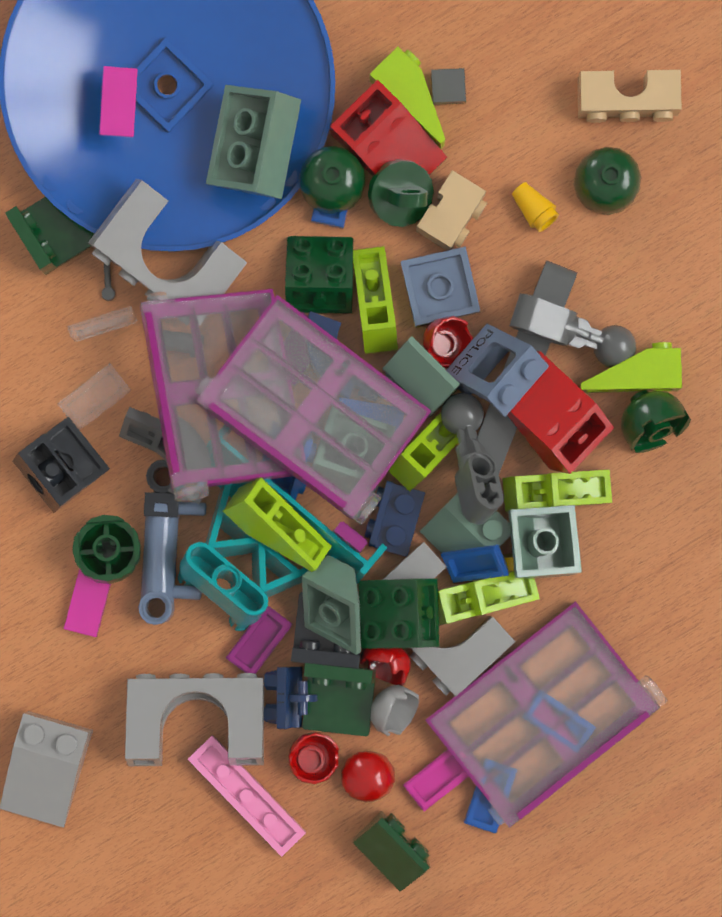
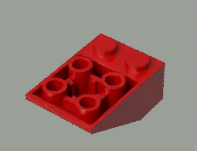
(383, 130)
(559, 420)

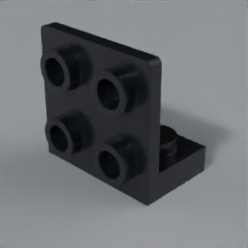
(315, 649)

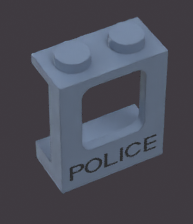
(481, 358)

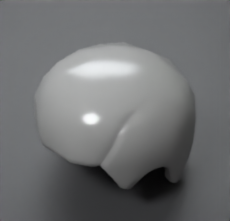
(394, 709)

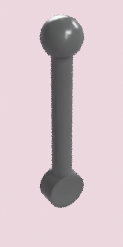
(108, 293)

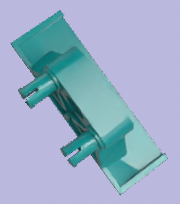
(249, 598)

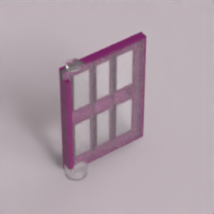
(185, 345)
(314, 408)
(543, 714)

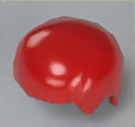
(446, 339)
(390, 664)
(313, 758)
(367, 776)

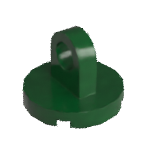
(400, 192)

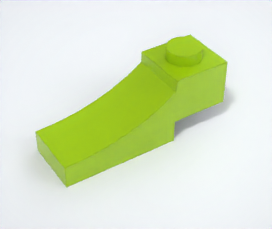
(557, 489)
(484, 597)

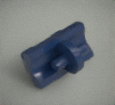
(291, 697)

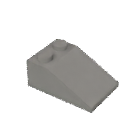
(45, 768)

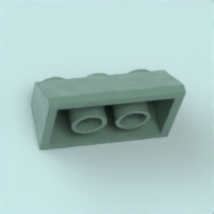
(253, 141)

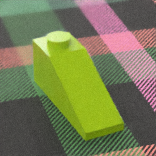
(406, 81)
(375, 300)
(649, 370)
(423, 454)
(273, 522)

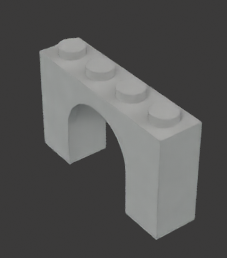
(121, 242)
(461, 663)
(154, 699)

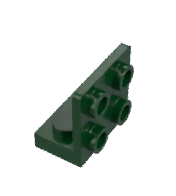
(49, 234)
(319, 274)
(399, 613)
(343, 699)

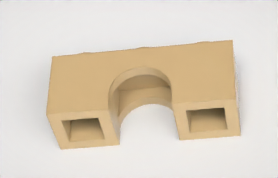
(601, 99)

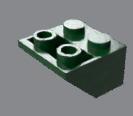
(392, 851)

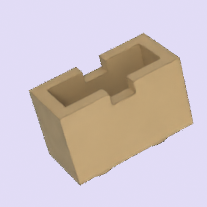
(458, 204)

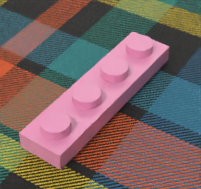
(247, 796)

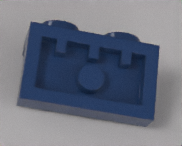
(395, 518)

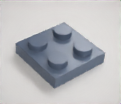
(440, 286)

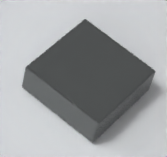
(448, 86)

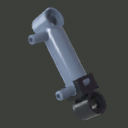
(160, 547)

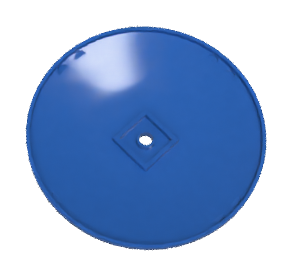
(54, 96)

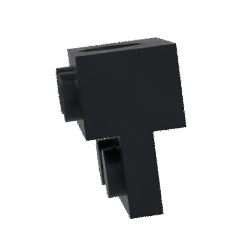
(60, 464)

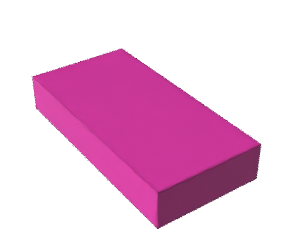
(118, 101)
(87, 606)
(435, 780)

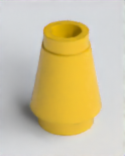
(535, 207)

